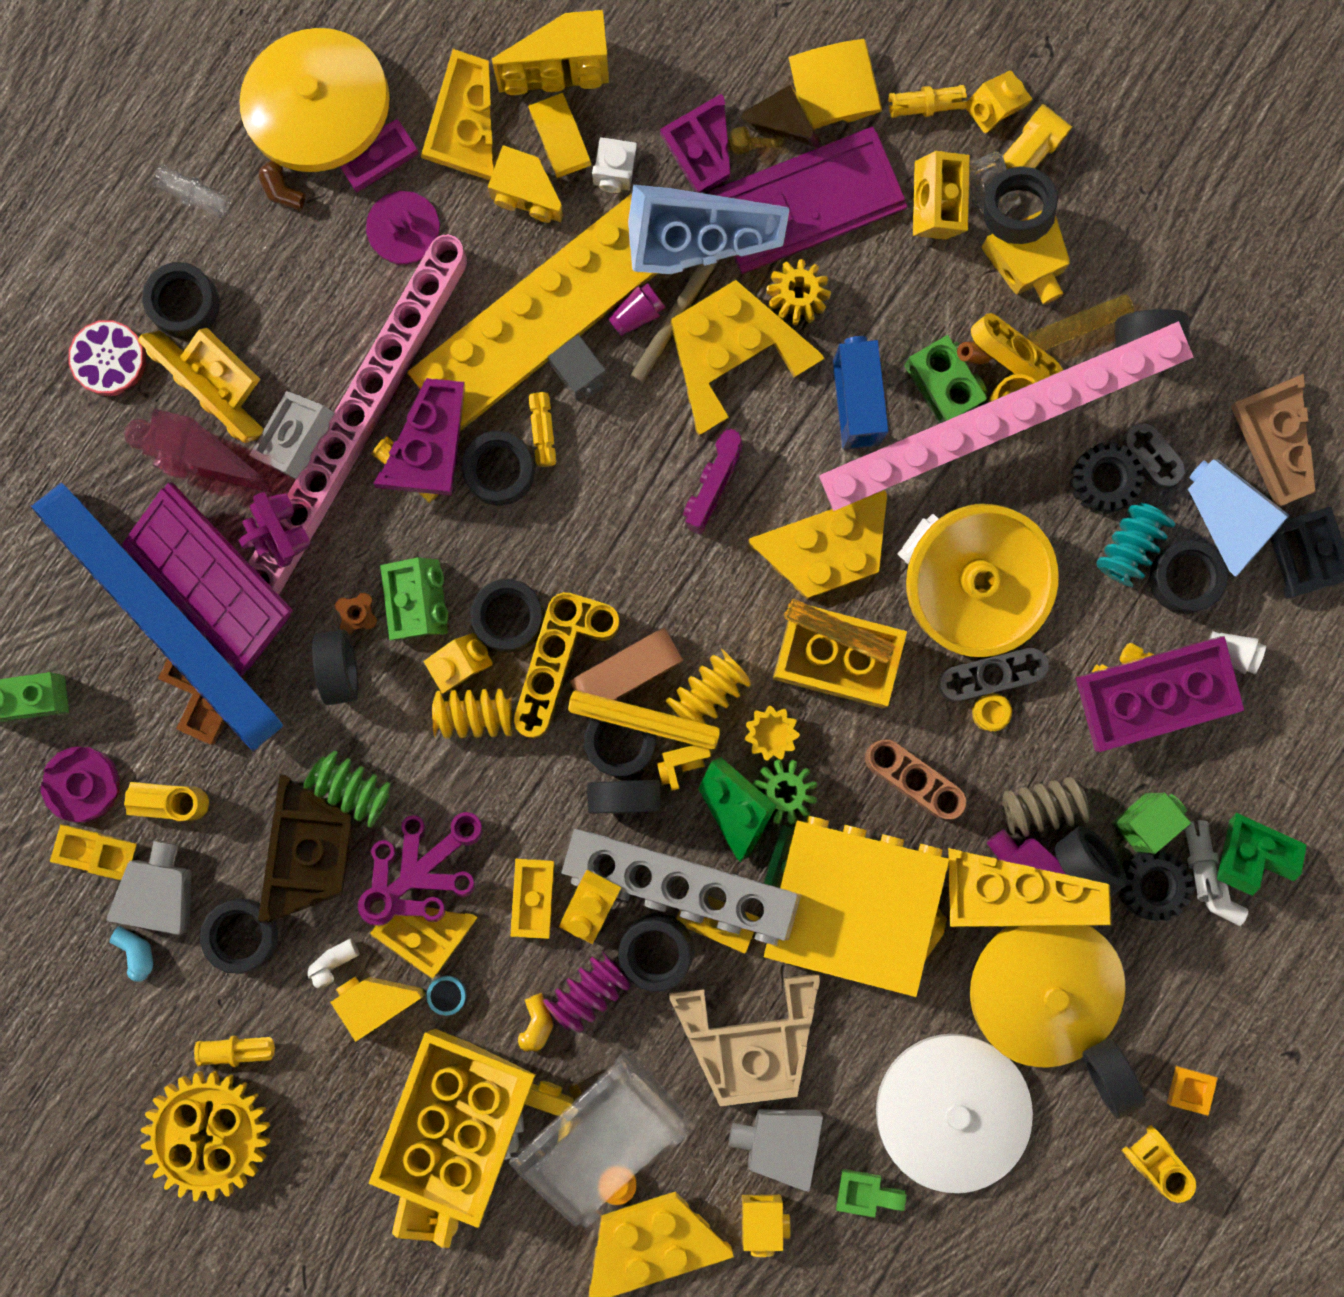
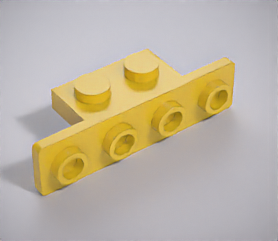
(211, 375)

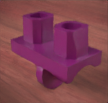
(267, 515)

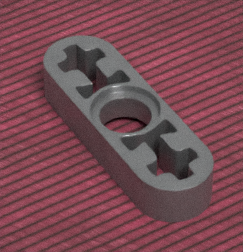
(1016, 657)

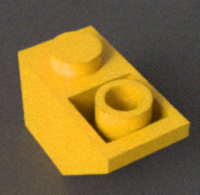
(523, 184)

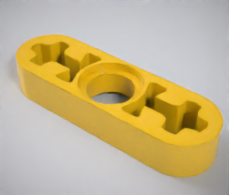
(1013, 348)

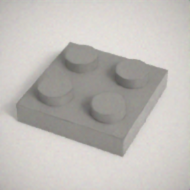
(292, 434)

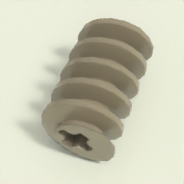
(1045, 805)

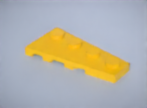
(1012, 894)

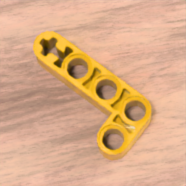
(558, 667)

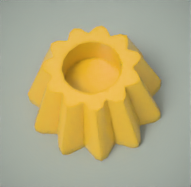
(771, 733)

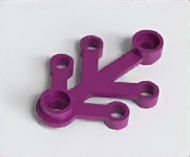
(416, 873)

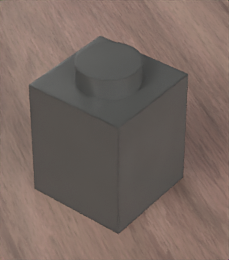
(578, 368)

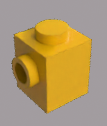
(764, 1224)

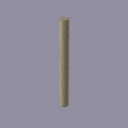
(665, 331)

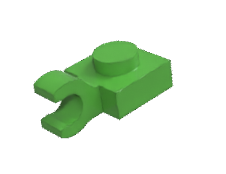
(861, 1194)

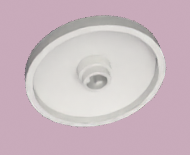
(954, 1113)

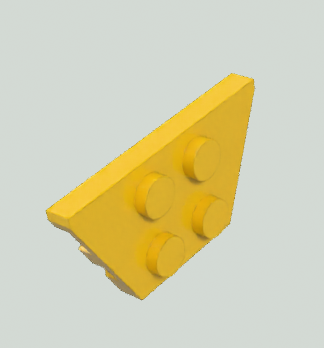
(828, 547)
(652, 1245)

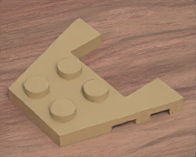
(754, 1058)

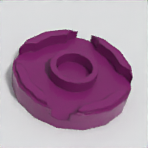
(80, 784)

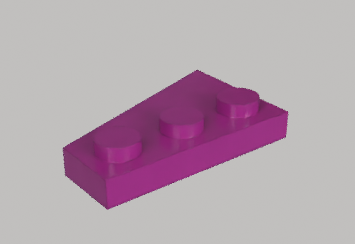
(428, 444)

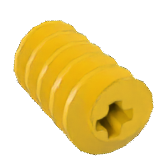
(710, 690)
(472, 714)

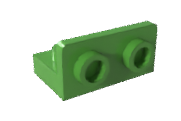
(414, 598)

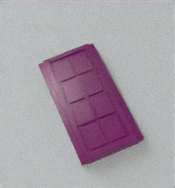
(826, 193)
(206, 578)

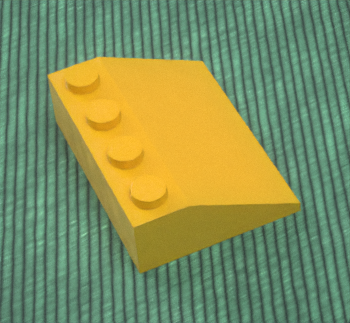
(452, 1127)

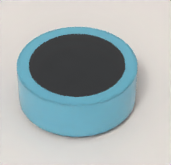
(446, 995)

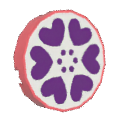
(107, 358)

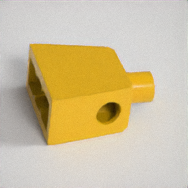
(1031, 263)

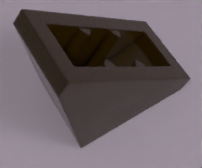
(782, 117)

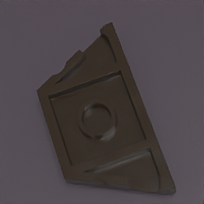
(304, 852)

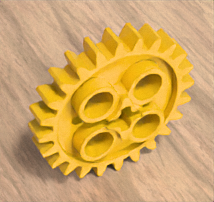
(172, 1129)

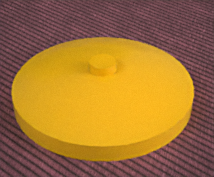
(314, 100)
(982, 580)
(1047, 992)

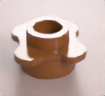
(364, 620)

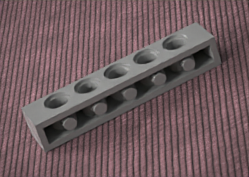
(779, 904)

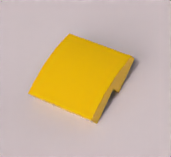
(836, 82)

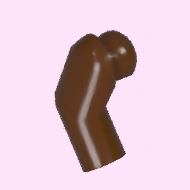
(275, 189)

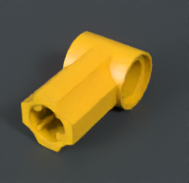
(1039, 137)
(164, 801)

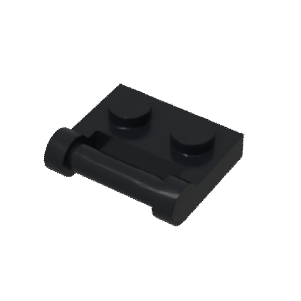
(1320, 548)

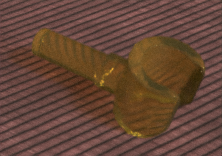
(743, 143)

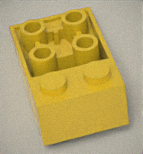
(556, 56)

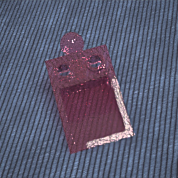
(184, 446)

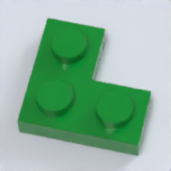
(1253, 847)

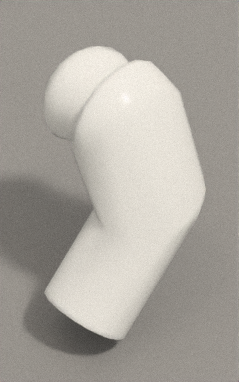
(332, 958)

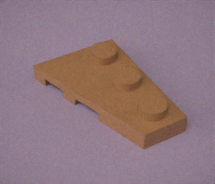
(1278, 439)

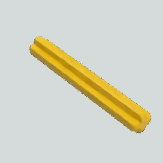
(644, 719)

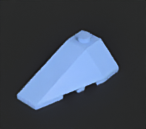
(689, 228)

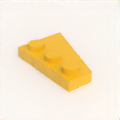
(462, 120)

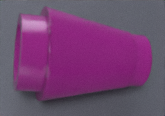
(638, 309)

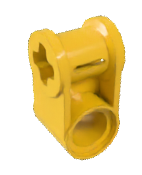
(1156, 1161)

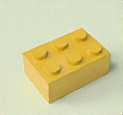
(835, 669)

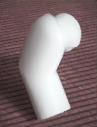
(1226, 908)

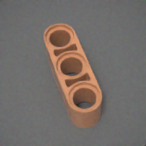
(630, 667)
(933, 784)

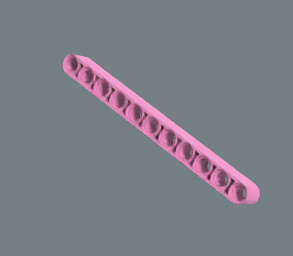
(373, 404)

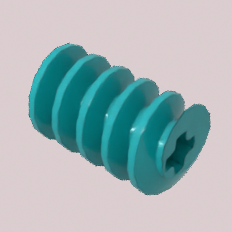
(1133, 543)

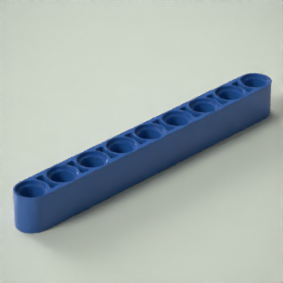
(157, 616)

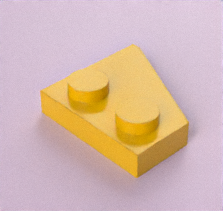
(424, 942)

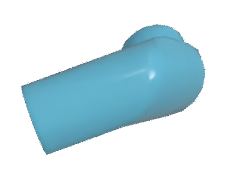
(137, 951)

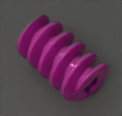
(588, 993)

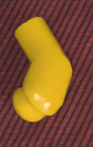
(540, 1026)

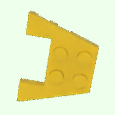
(724, 334)

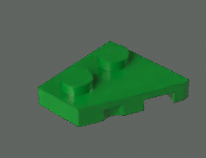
(736, 807)

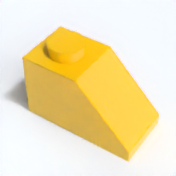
(372, 1002)

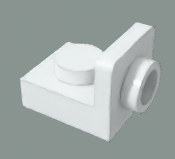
(614, 165)

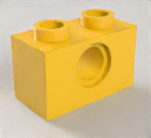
(941, 195)

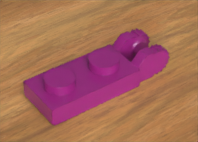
(714, 480)

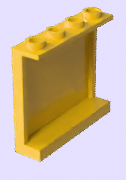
(861, 905)

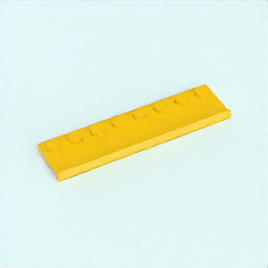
(538, 315)

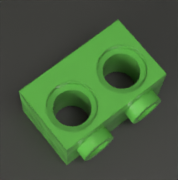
(936, 385)
(1152, 822)

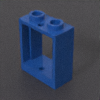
(860, 393)

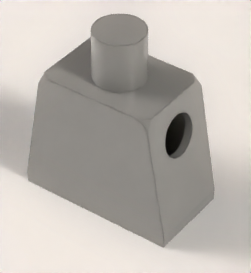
(154, 893)
(781, 1144)

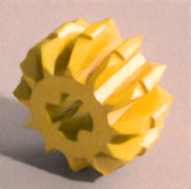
(812, 291)

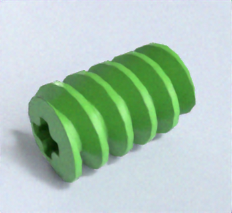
(349, 787)

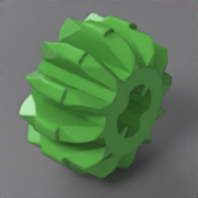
(790, 780)

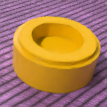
(992, 712)

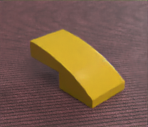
(559, 135)
(92, 851)

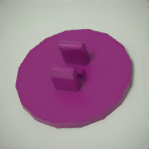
(402, 227)

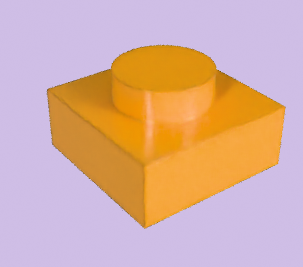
(1192, 1090)

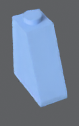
(1234, 513)

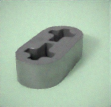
(1160, 450)

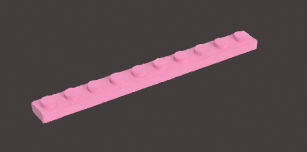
(1006, 416)

